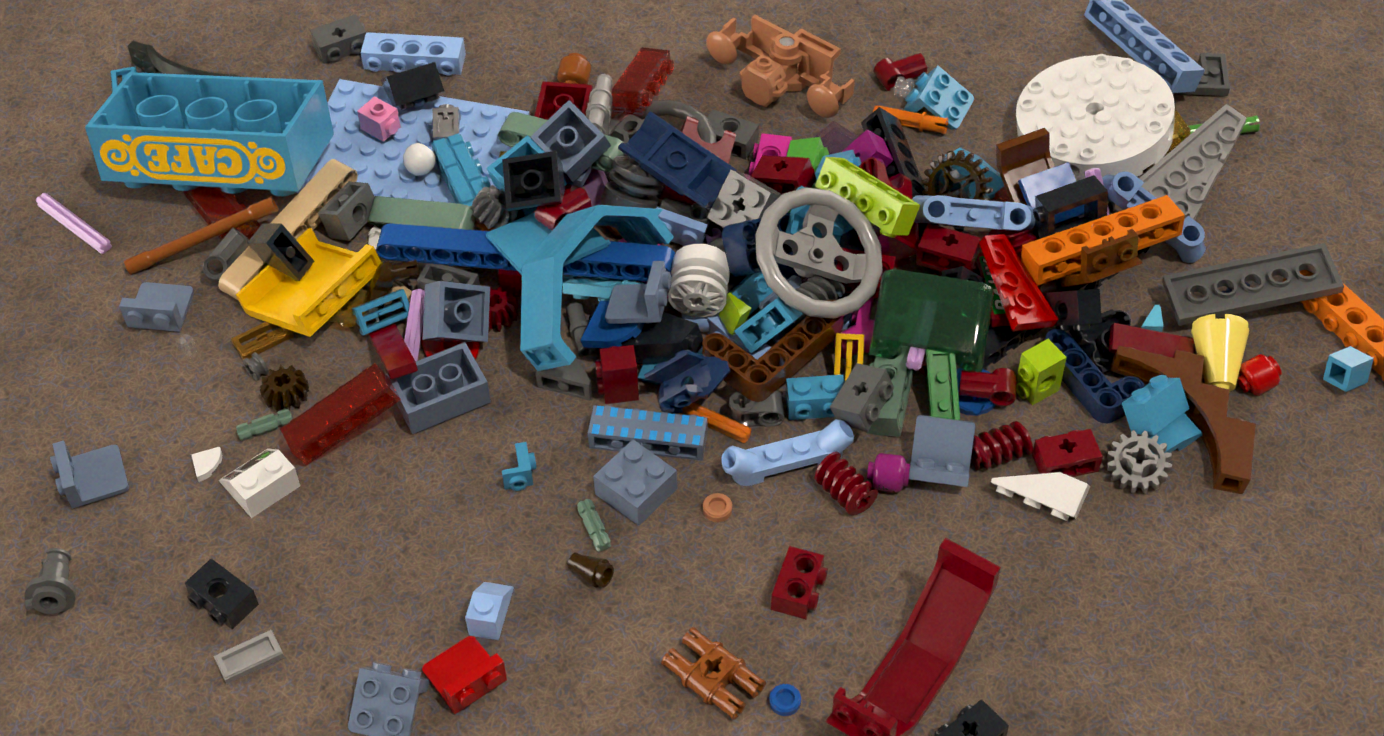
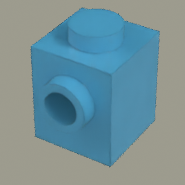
(1348, 368)

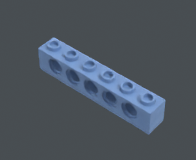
(1145, 43)

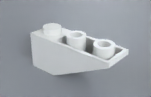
(1052, 490)

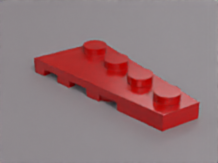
(1017, 290)

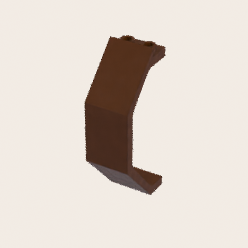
(1031, 155)

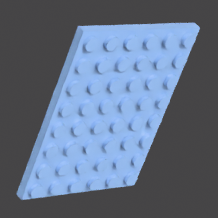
(382, 162)

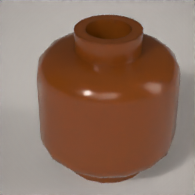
(574, 69)

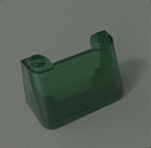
(932, 315)

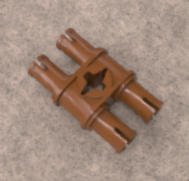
(712, 686)

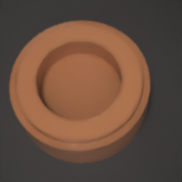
(717, 507)

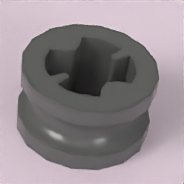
(255, 366)

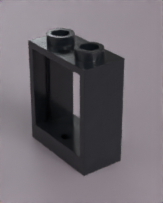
(1084, 192)

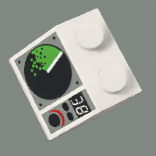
(261, 481)

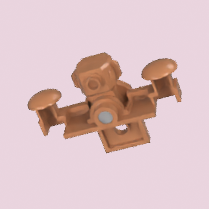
(782, 64)

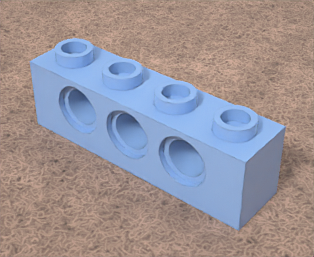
(407, 52)

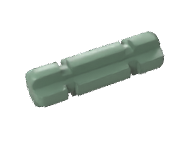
(263, 424)
(594, 525)

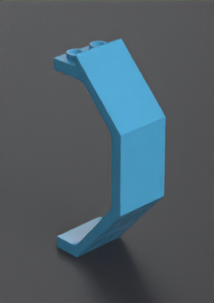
(544, 271)

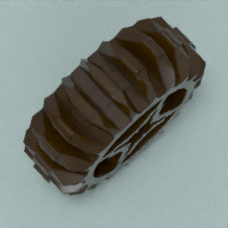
(952, 176)

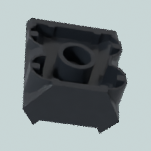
(1096, 340)

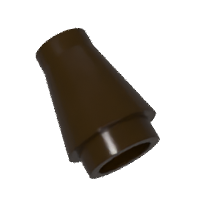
(592, 569)

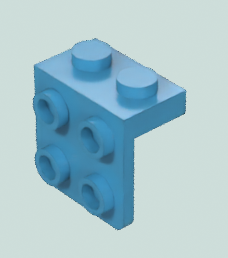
(941, 96)

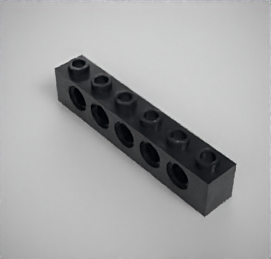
(890, 129)

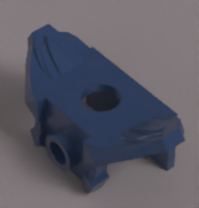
(706, 374)

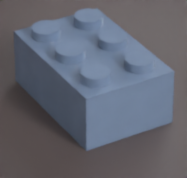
(441, 388)

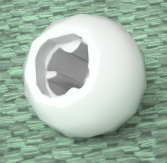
(419, 159)

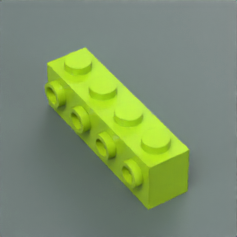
(874, 198)

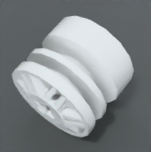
(699, 280)

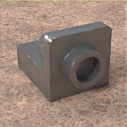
(445, 121)

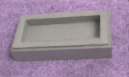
(248, 656)

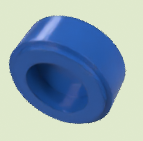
(785, 700)

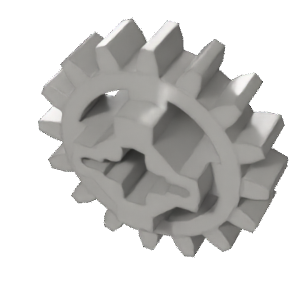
(1152, 464)

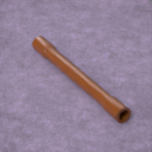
(149, 258)

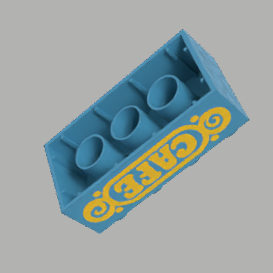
(211, 132)

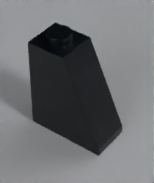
(664, 339)

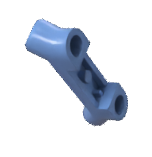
(1126, 192)

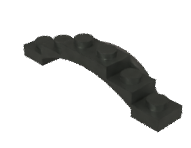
(153, 62)

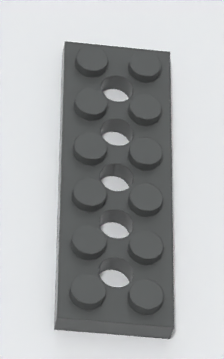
(1257, 269)

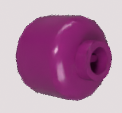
(889, 472)

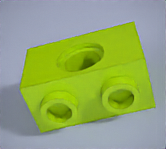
(1040, 372)

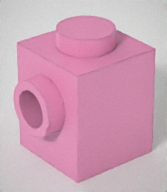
(379, 119)

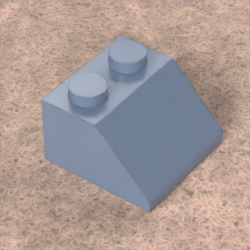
(456, 312)

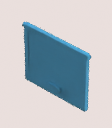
(523, 237)

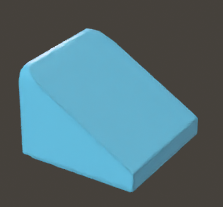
(1154, 320)

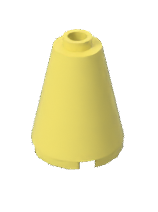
(1223, 348)

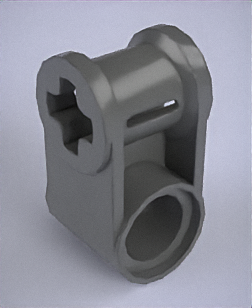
(762, 413)

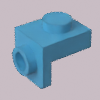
(520, 477)

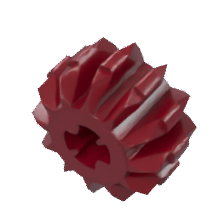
(502, 309)

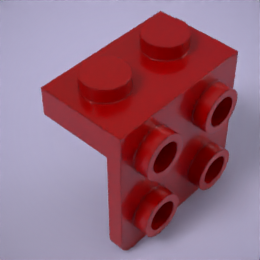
(464, 673)

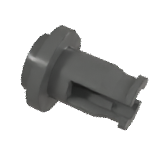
(52, 589)

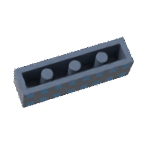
(657, 431)

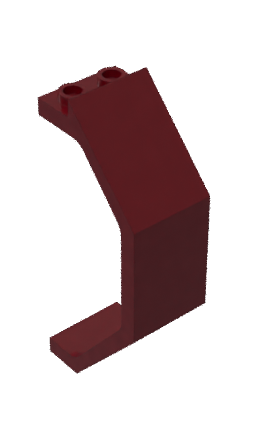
(924, 651)

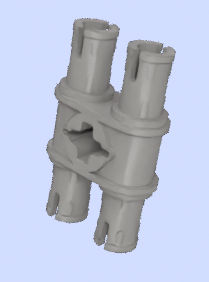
(600, 103)

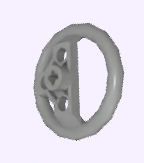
(816, 254)

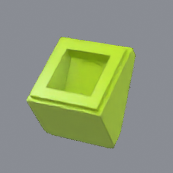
(734, 313)

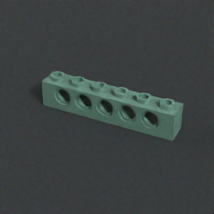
(893, 412)

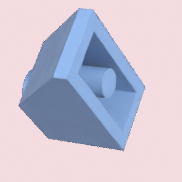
(488, 610)

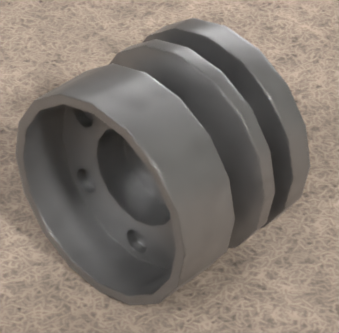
(631, 185)

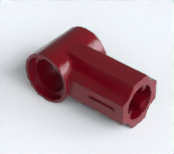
(908, 67)
(552, 214)
(998, 385)

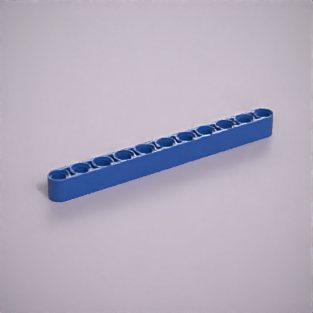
(474, 249)

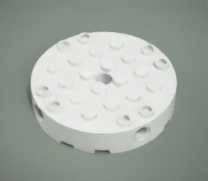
(1100, 114)

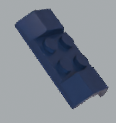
(677, 160)

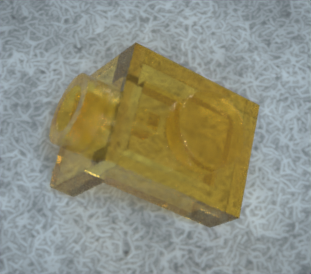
(344, 315)

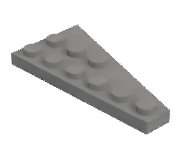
(1195, 163)

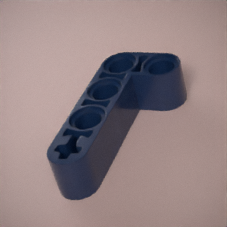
(740, 245)
(1088, 382)

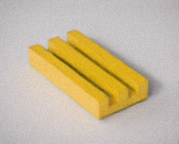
(849, 337)

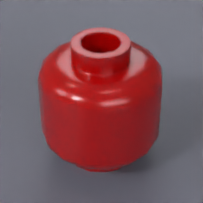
(1259, 374)

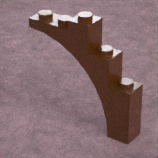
(1226, 439)

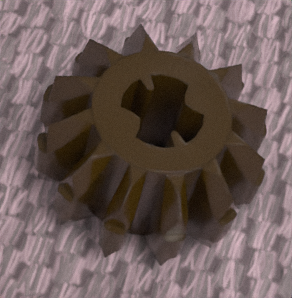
(284, 388)

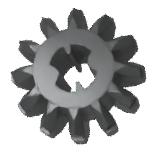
(491, 208)

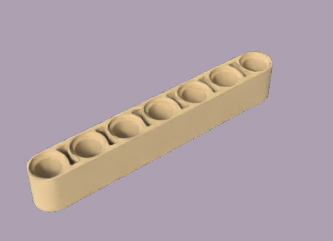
(296, 218)

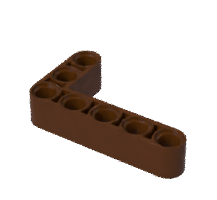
(764, 376)

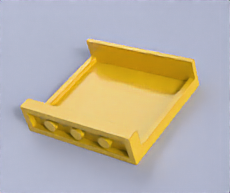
(319, 294)

